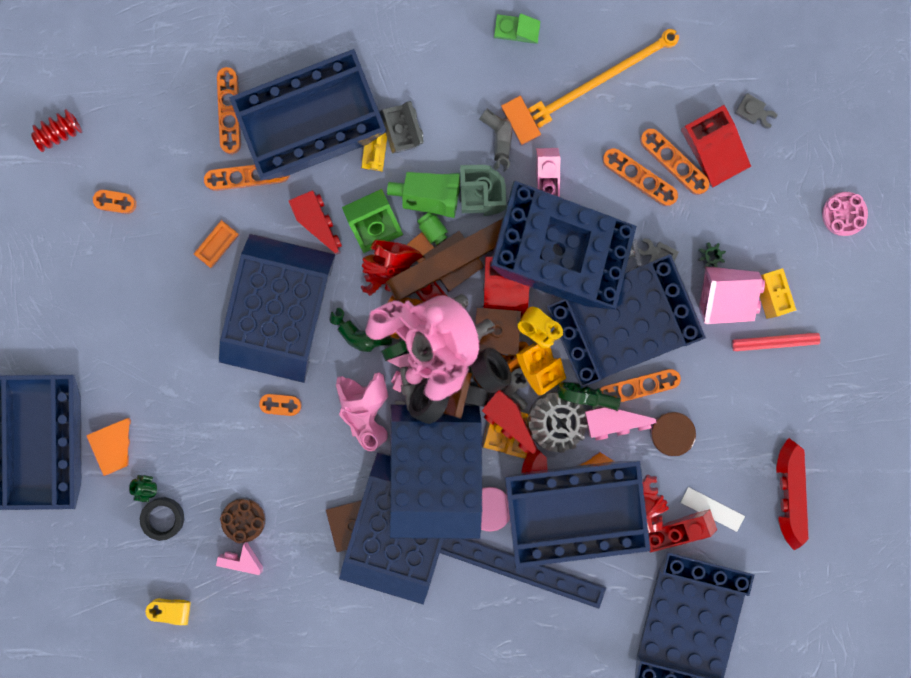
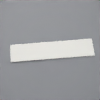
(719, 512)

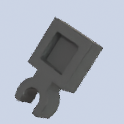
(752, 110)
(657, 252)

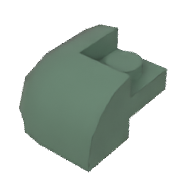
(482, 190)

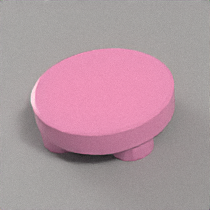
(845, 213)
(494, 509)

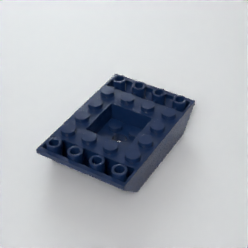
(591, 244)

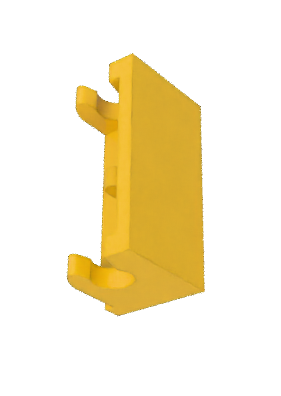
(777, 295)

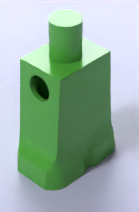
(428, 192)

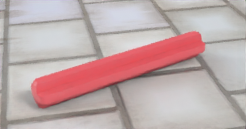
(776, 342)

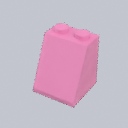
(730, 295)

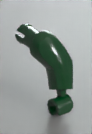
(353, 336)

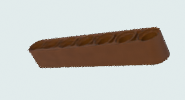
(445, 262)

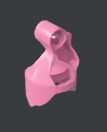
(360, 407)

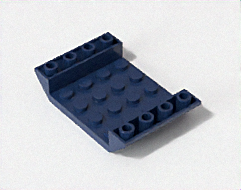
(275, 307)
(648, 321)
(384, 563)
(691, 619)

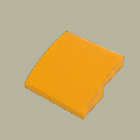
(541, 368)
(495, 440)

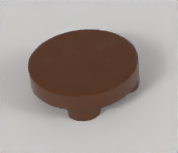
(673, 434)
(243, 520)

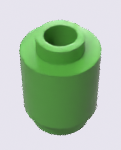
(432, 228)

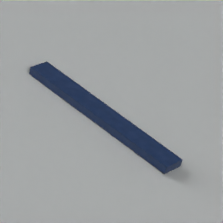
(538, 576)

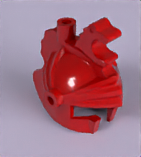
(386, 262)
(654, 504)

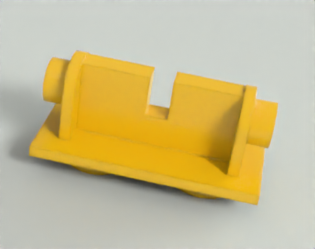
(374, 154)

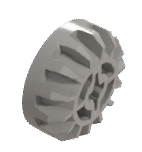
(544, 410)

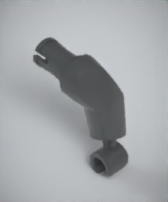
(503, 137)

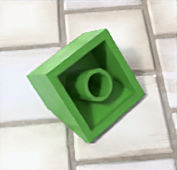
(372, 220)

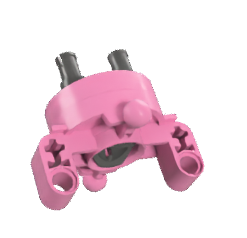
(438, 338)

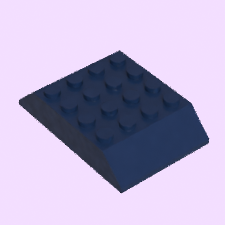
(308, 116)
(39, 442)
(436, 475)
(577, 513)

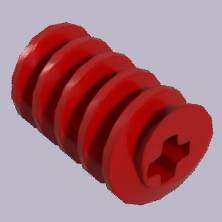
(55, 130)

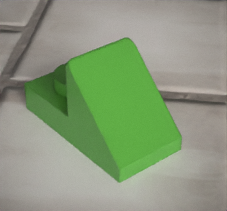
(517, 28)

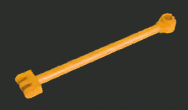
(544, 111)

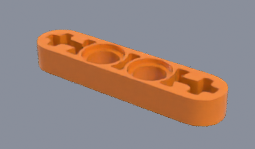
(224, 111)
(677, 158)
(642, 173)
(247, 180)
(637, 384)

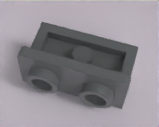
(402, 127)

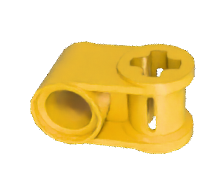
(538, 327)
(173, 611)

